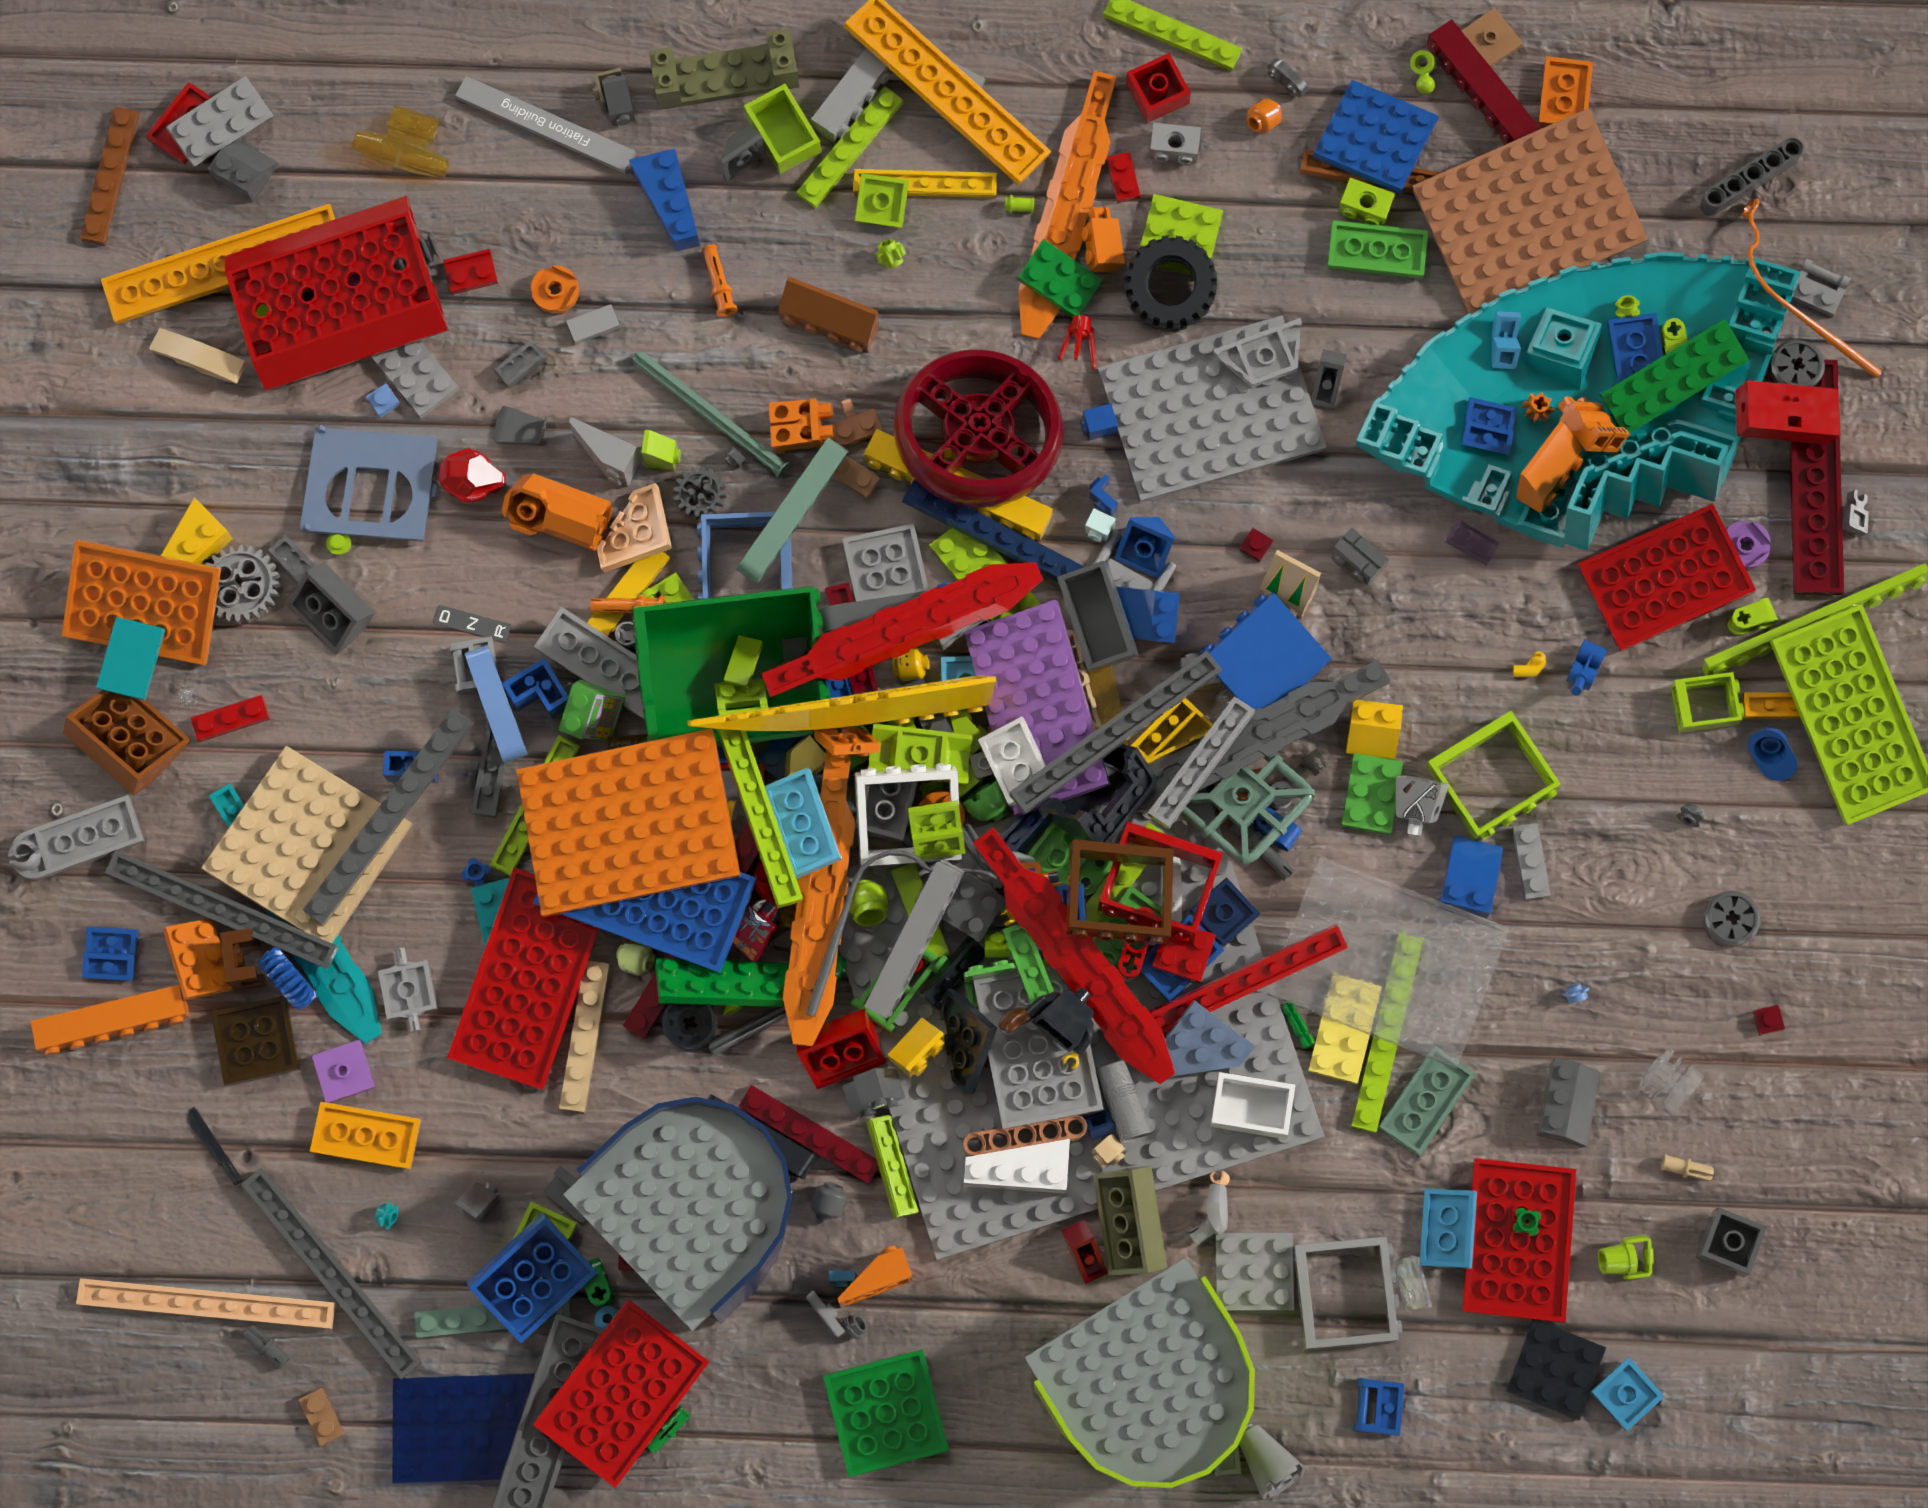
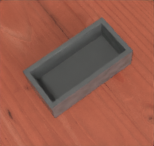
(1097, 616)

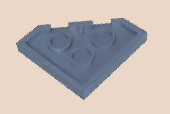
(1204, 1043)

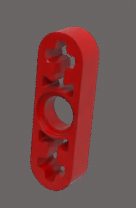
(1124, 959)

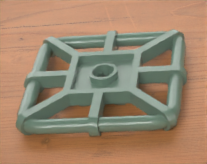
(1243, 813)

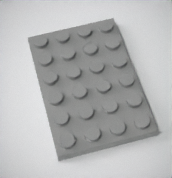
(1028, 1064)

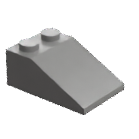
(612, 455)

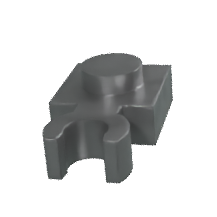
(1854, 516)

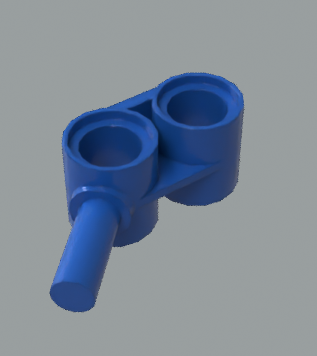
(1584, 668)

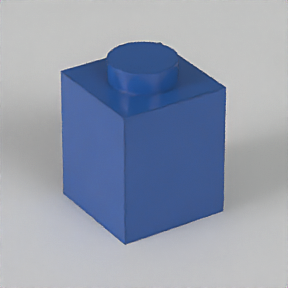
(1099, 422)

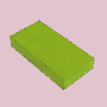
(743, 661)

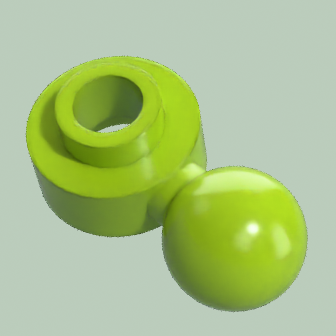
(1425, 83)

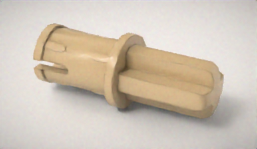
(1687, 1168)

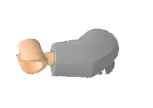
(1216, 1210)

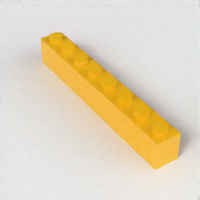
(1021, 515)

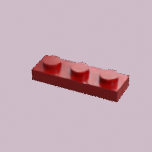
(230, 718)

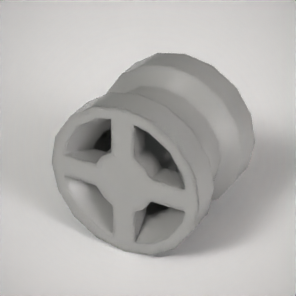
(1281, 804)

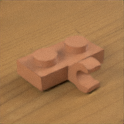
(855, 427)

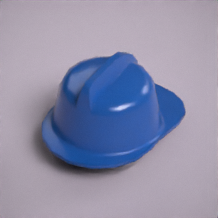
(1772, 753)

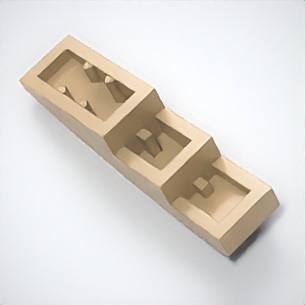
(198, 356)

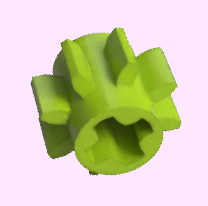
(890, 253)

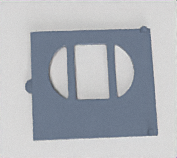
(353, 450)

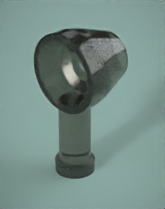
(1312, 764)

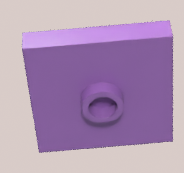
(343, 1071)

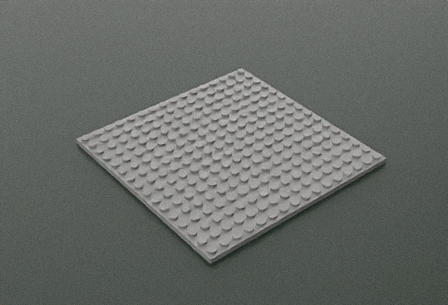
(1178, 1111)

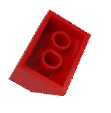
(842, 1049)

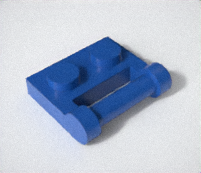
(1387, 1408)

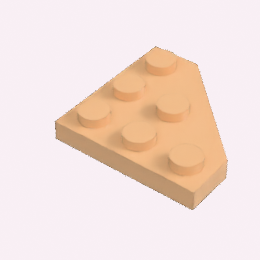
(636, 531)

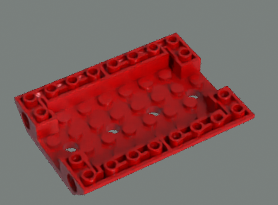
(341, 320)

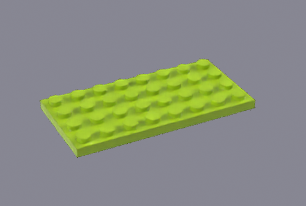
(1853, 714)

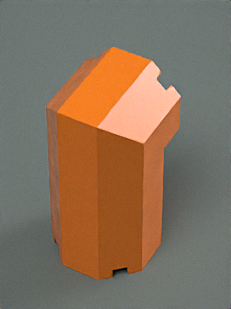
(556, 510)

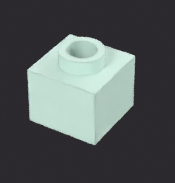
(1099, 526)

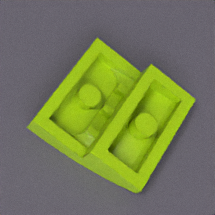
(936, 830)

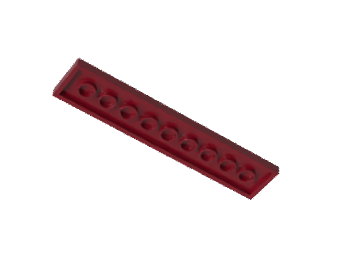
(1817, 509)

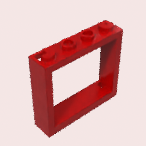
(1183, 850)

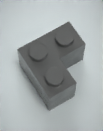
(873, 1090)

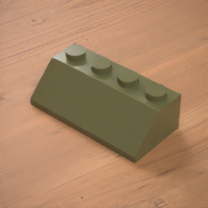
(1130, 1221)

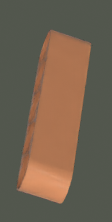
(1036, 1130)

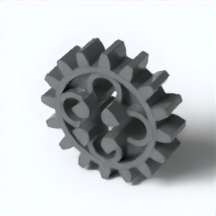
(695, 479)

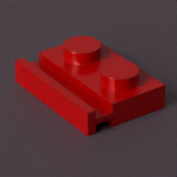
(470, 271)

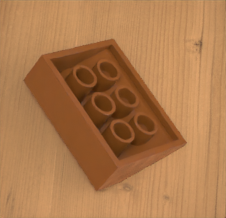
(125, 738)

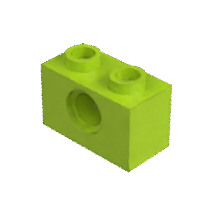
(1362, 192)

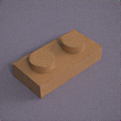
(856, 477)
(321, 1417)

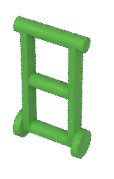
(887, 1025)

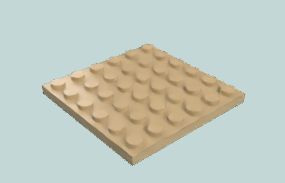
(293, 839)

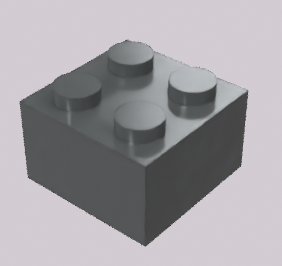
(1731, 1242)

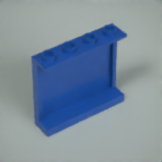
(1266, 653)

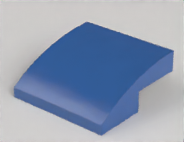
(1488, 426)
(110, 953)

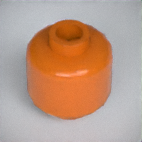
(1264, 116)

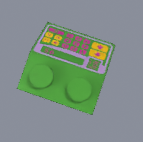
(591, 712)

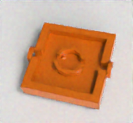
(847, 741)

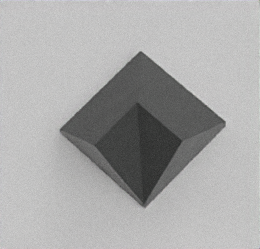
(741, 152)

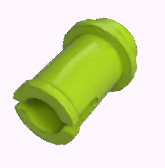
(1019, 204)

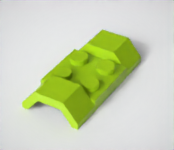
(920, 746)

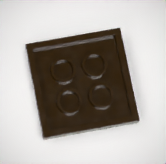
(255, 1040)

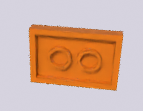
(1564, 89)
(197, 958)

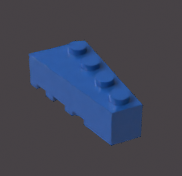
(665, 189)

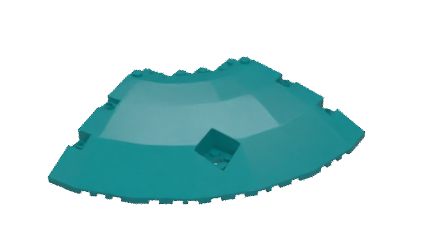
(1681, 449)

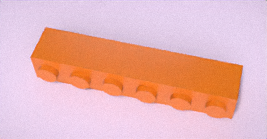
(109, 1019)

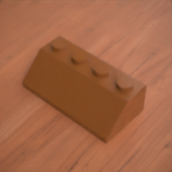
(828, 315)

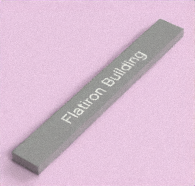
(545, 124)

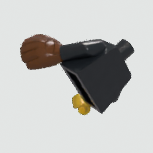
(1059, 1016)

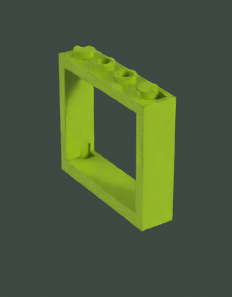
(1509, 722)

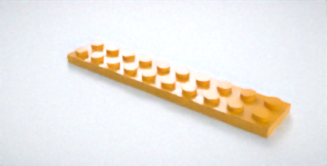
(947, 89)
(195, 270)

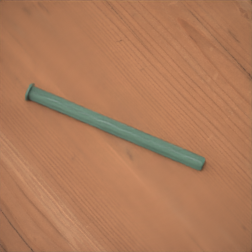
(711, 414)

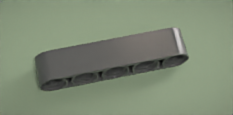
(1757, 167)
(850, 613)

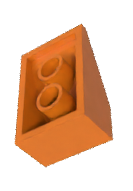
(882, 1275)

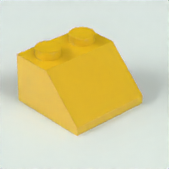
(1374, 729)

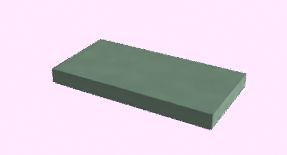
(1425, 1104)

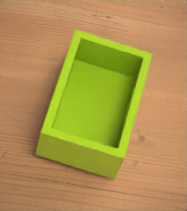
(784, 128)

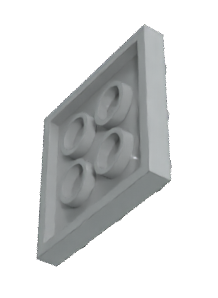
(885, 563)
(1255, 1271)

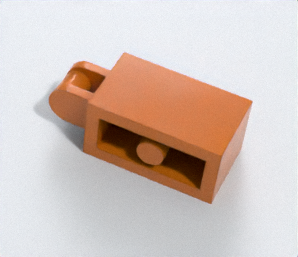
(1103, 241)

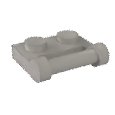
(1817, 295)
(456, 649)

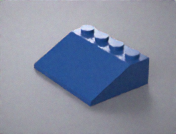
(531, 1277)

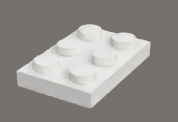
(1012, 755)

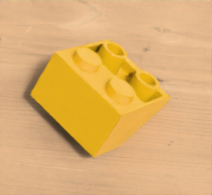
(916, 1048)

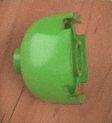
(986, 802)

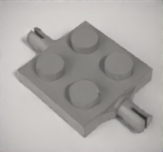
(407, 990)

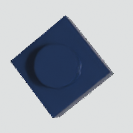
(1099, 1124)

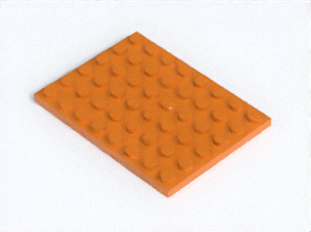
(628, 822)

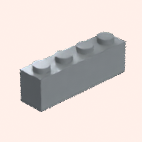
(850, 96)

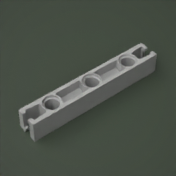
(914, 938)

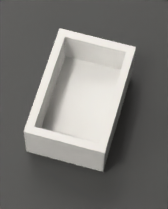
(1252, 1105)

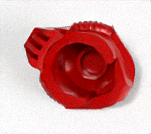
(470, 476)

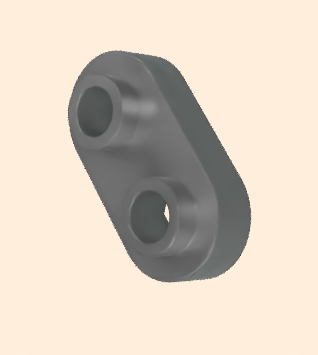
(1285, 75)

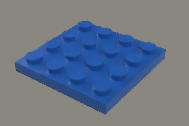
(1376, 136)

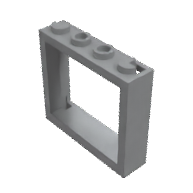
(1304, 1294)

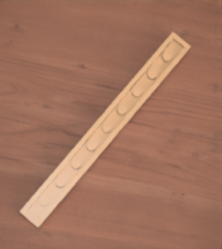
(206, 1303)

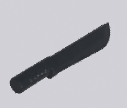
(206, 1136)

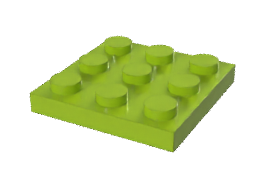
(1182, 219)

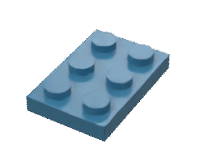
(1448, 1228)

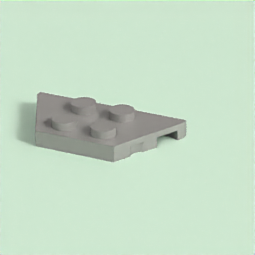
(1264, 354)

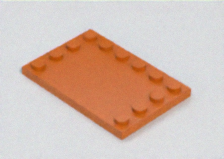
(143, 589)

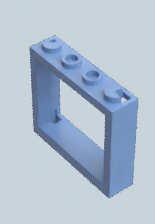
(735, 520)

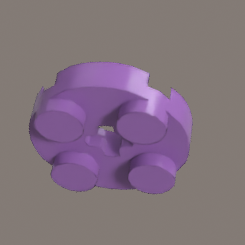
(1759, 541)

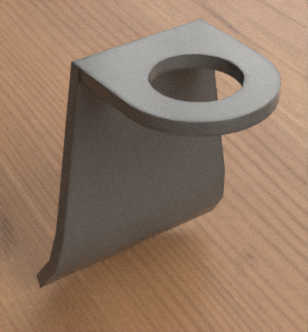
(518, 427)

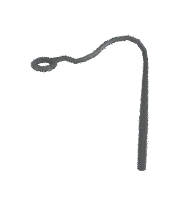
(834, 943)

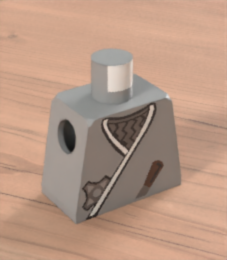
(1419, 801)

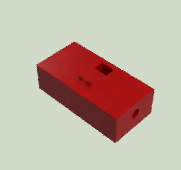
(1787, 412)

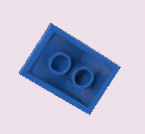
(1150, 613)
(1471, 876)

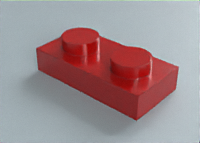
(1123, 177)

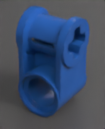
(1283, 842)

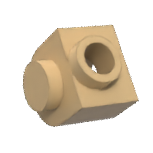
(1108, 1152)

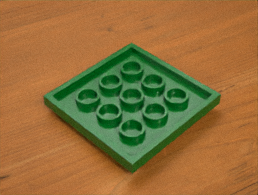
(885, 1413)

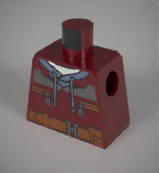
(756, 930)

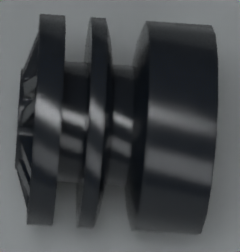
(693, 1038)

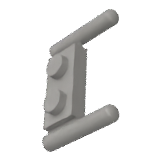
(1127, 578)

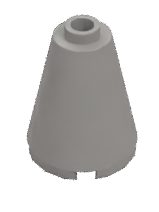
(1268, 1462)

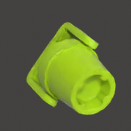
(1623, 1258)

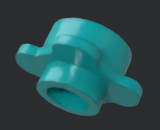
(386, 1215)

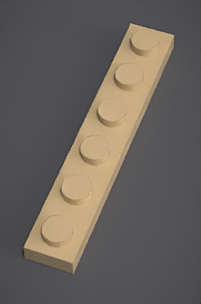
(584, 1037)

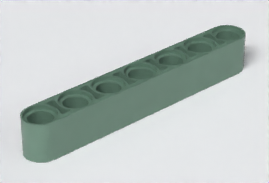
(792, 510)

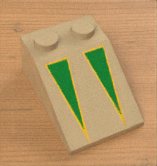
(1291, 582)

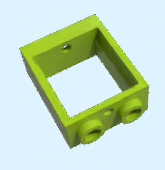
(1682, 709)

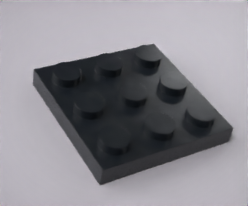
(1556, 1369)

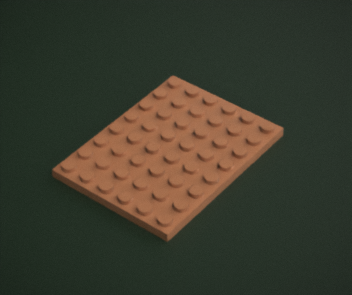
(1529, 210)

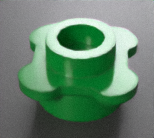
(1533, 1218)

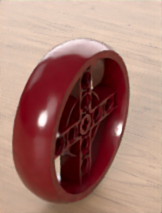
(978, 428)

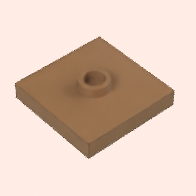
(1493, 37)

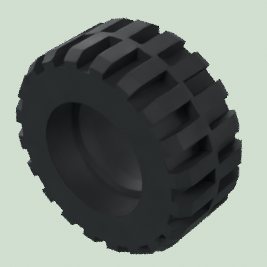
(1178, 251)

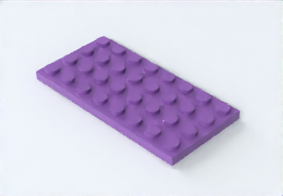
(1037, 682)

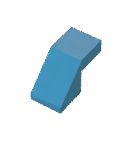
(1504, 341)

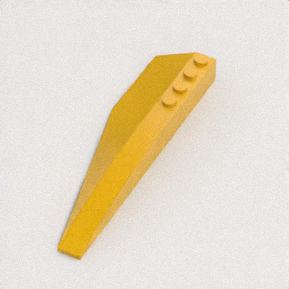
(864, 708)

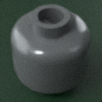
(828, 1201)

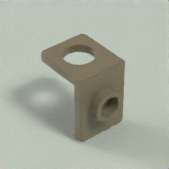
(598, 79)

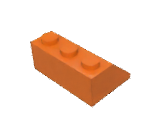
(1550, 469)

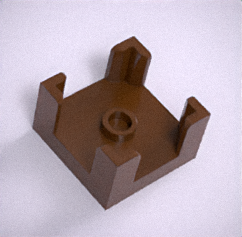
(237, 974)

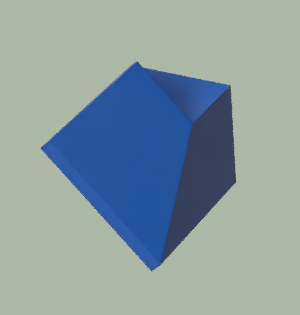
(1145, 545)

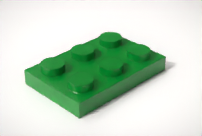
(1059, 279)

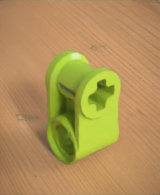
(1668, 340)
(1755, 615)

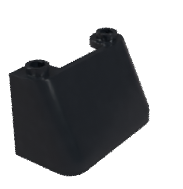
(1105, 811)

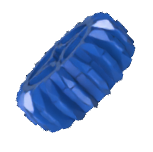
(287, 978)

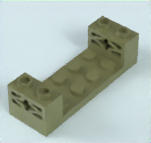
(724, 73)

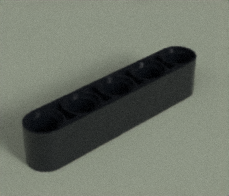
(798, 1159)

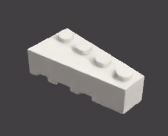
(1023, 1169)

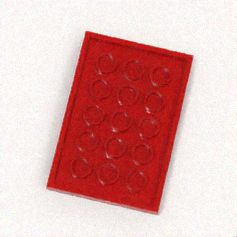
(1666, 577)
(1512, 1270)
(621, 1393)

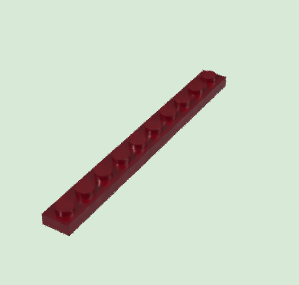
(648, 1007)

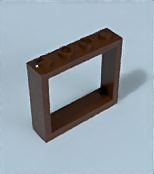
(1118, 853)

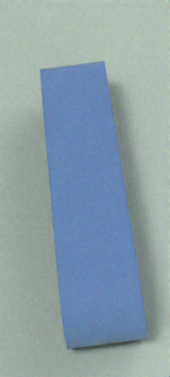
(496, 704)

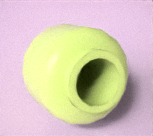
(635, 958)

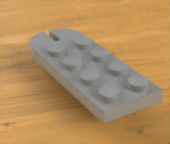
(76, 839)

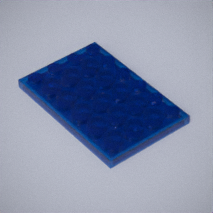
(455, 1426)

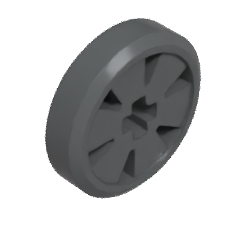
(1800, 351)
(1741, 907)

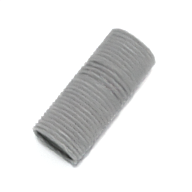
(1124, 1103)

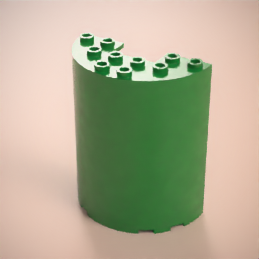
(690, 644)

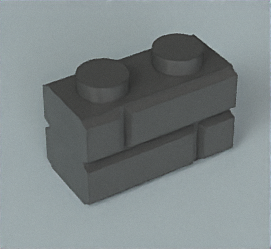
(1359, 557)

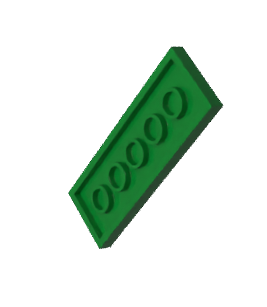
(1674, 377)
(737, 984)

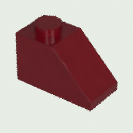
(1084, 1251)

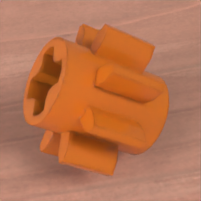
(1544, 408)

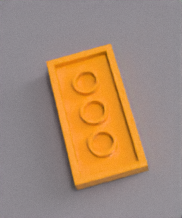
(365, 1135)

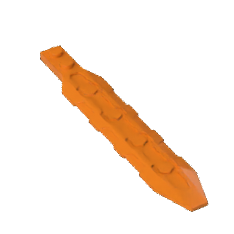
(1070, 194)
(819, 912)

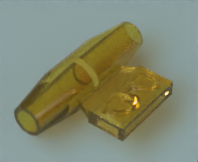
(405, 144)

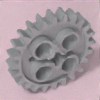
(244, 605)

